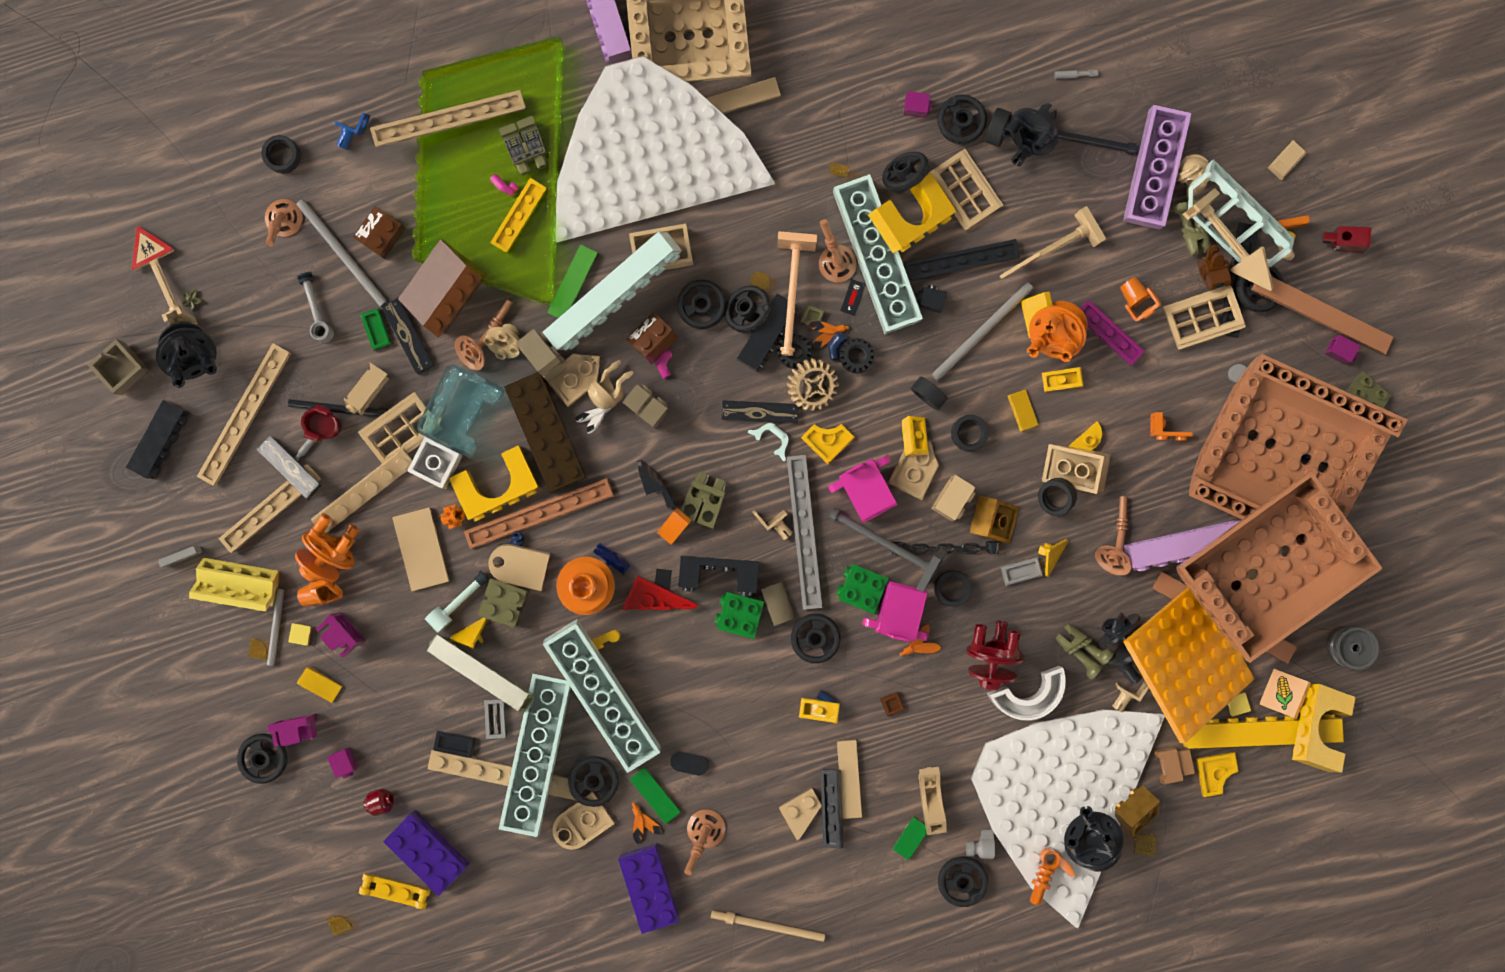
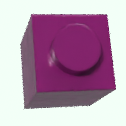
(917, 104)
(1343, 350)
(342, 763)

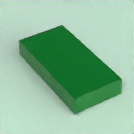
(375, 329)
(910, 838)

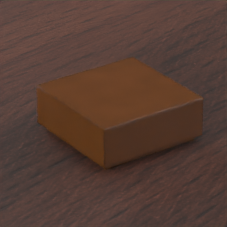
(892, 704)

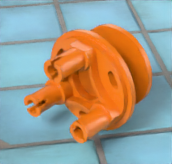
(1058, 331)
(325, 551)
(585, 585)

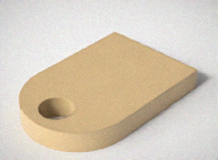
(521, 566)
(582, 823)

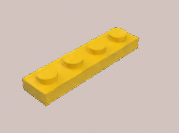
(518, 215)

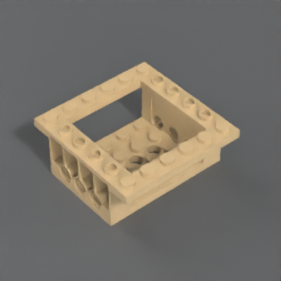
(697, 59)

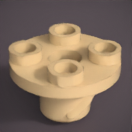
(503, 341)

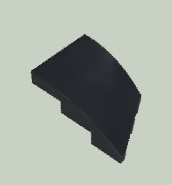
(654, 484)

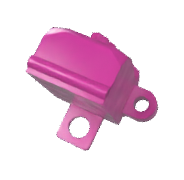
(867, 488)
(900, 613)

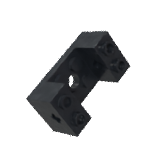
(690, 572)

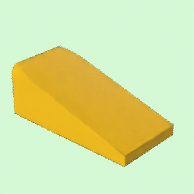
(1063, 379)
(319, 684)
(819, 710)

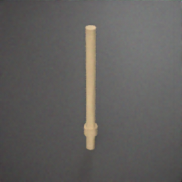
(731, 918)

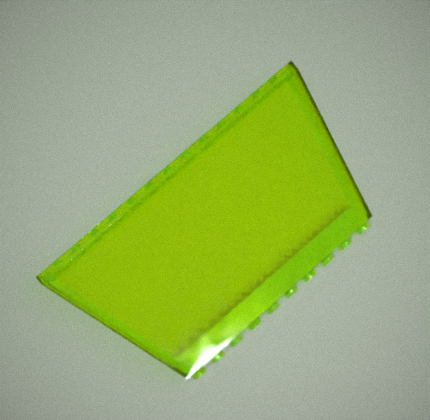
(456, 167)

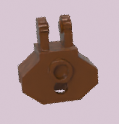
(1214, 268)

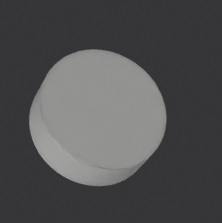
(1235, 372)

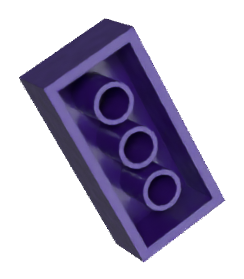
(426, 852)
(649, 888)

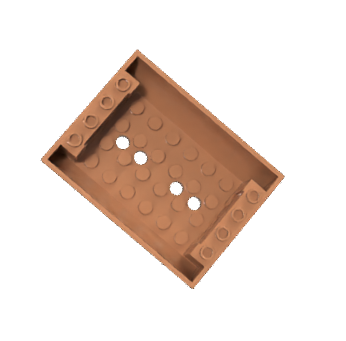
(1287, 587)

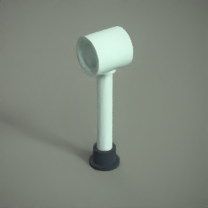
(440, 618)

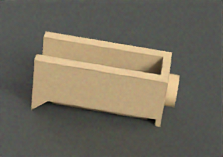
(366, 390)

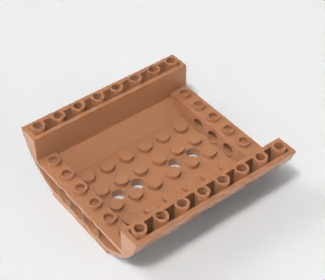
(1303, 419)

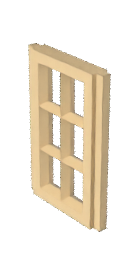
(979, 179)
(1218, 330)
(387, 417)

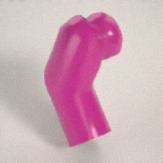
(502, 186)
(661, 364)

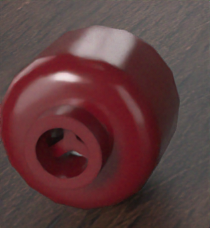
(378, 802)

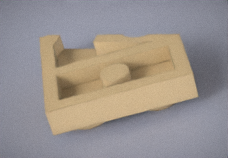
(800, 811)

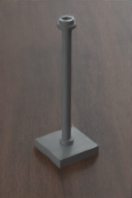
(929, 568)

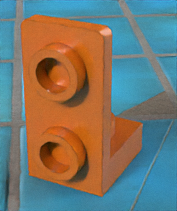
(1158, 423)

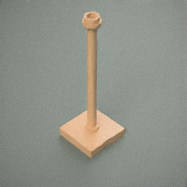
(797, 243)

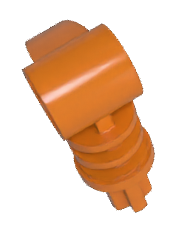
(1046, 870)

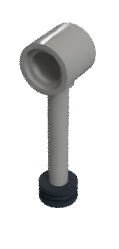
(305, 279)

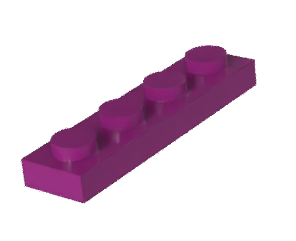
(1111, 334)

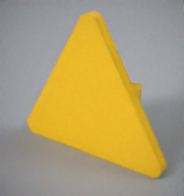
(1052, 554)
(470, 634)

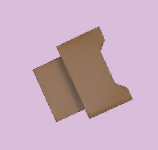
(1174, 764)

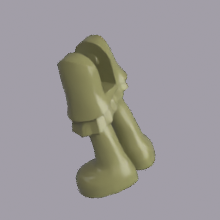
(1192, 234)
(1081, 640)

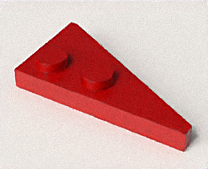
(649, 595)

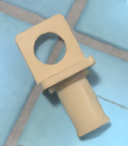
(777, 523)
(1127, 694)

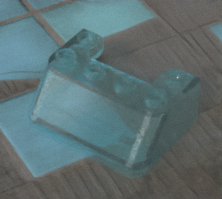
(456, 407)

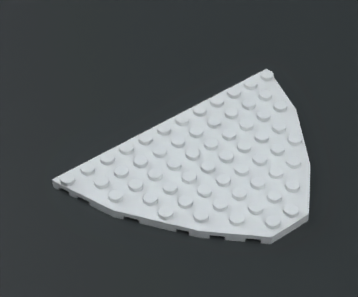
(648, 150)
(1043, 777)

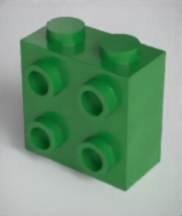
(861, 588)
(739, 614)

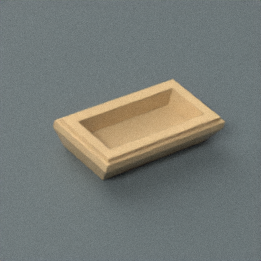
(1287, 160)

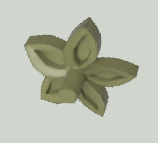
(190, 299)

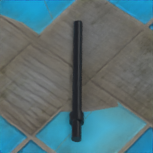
(1130, 148)
(336, 408)

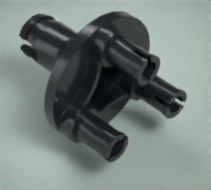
(1032, 132)

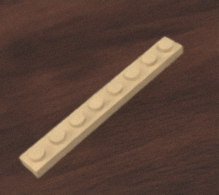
(447, 118)
(244, 414)
(488, 771)

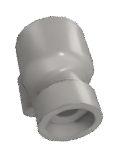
(984, 848)

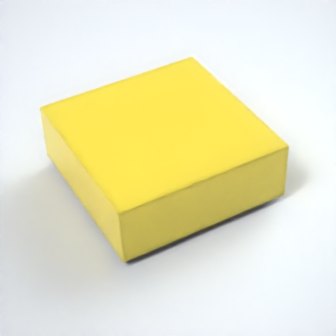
(300, 634)
(1239, 705)

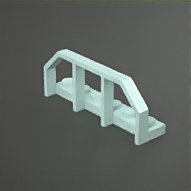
(1243, 200)

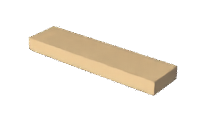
(746, 96)
(849, 778)

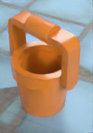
(1136, 294)
(318, 593)

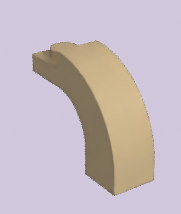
(932, 800)

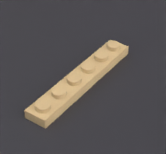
(366, 488)
(262, 514)

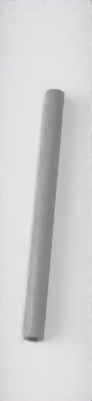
(341, 252)
(982, 331)

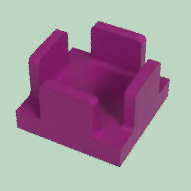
(340, 633)
(293, 730)

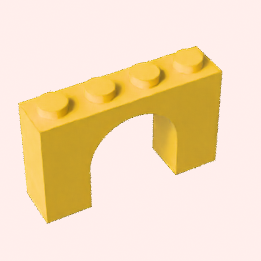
(897, 231)
(522, 483)
(1308, 745)

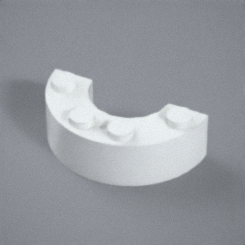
(1039, 704)

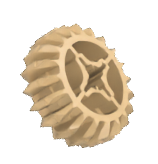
(817, 378)

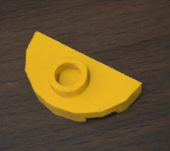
(1089, 439)

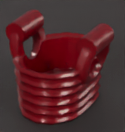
(320, 424)

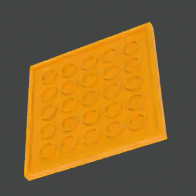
(1187, 664)

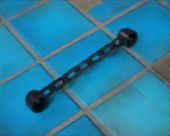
(991, 546)

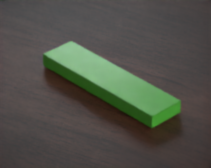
(573, 281)

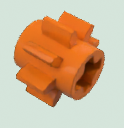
(452, 516)

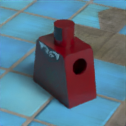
(1356, 239)

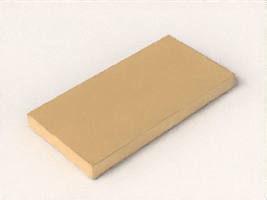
(421, 549)

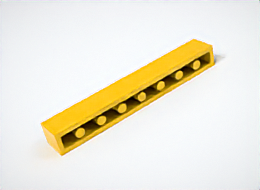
(1261, 732)

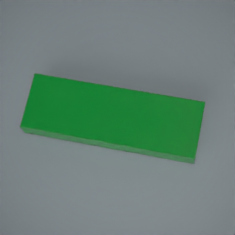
(655, 795)

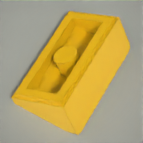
(1022, 410)
(915, 436)

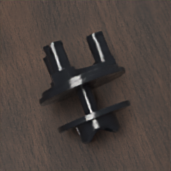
(185, 353)
(1119, 630)
(1094, 840)

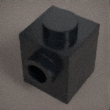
(931, 299)

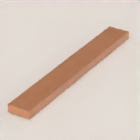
(1326, 315)
(539, 513)
(1171, 588)

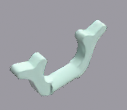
(778, 432)

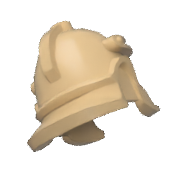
(1190, 169)

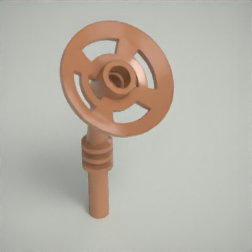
(282, 219)
(836, 258)
(476, 347)
(1117, 556)
(704, 834)

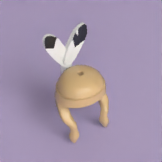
(604, 397)

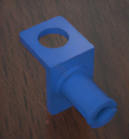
(347, 131)

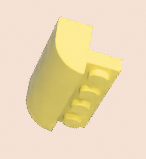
(235, 584)

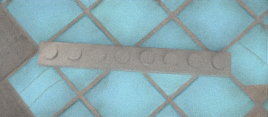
(804, 532)

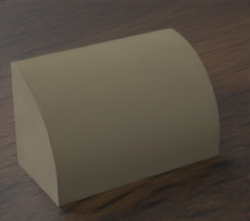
(778, 603)

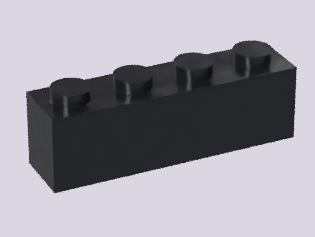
(763, 340)
(158, 439)

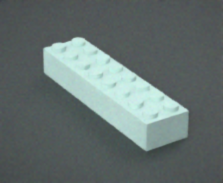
(880, 267)
(612, 291)
(602, 695)
(535, 756)

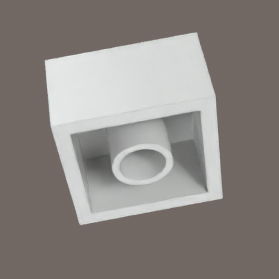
(435, 463)

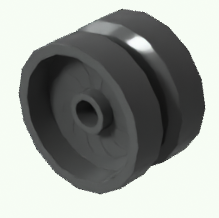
(1353, 647)

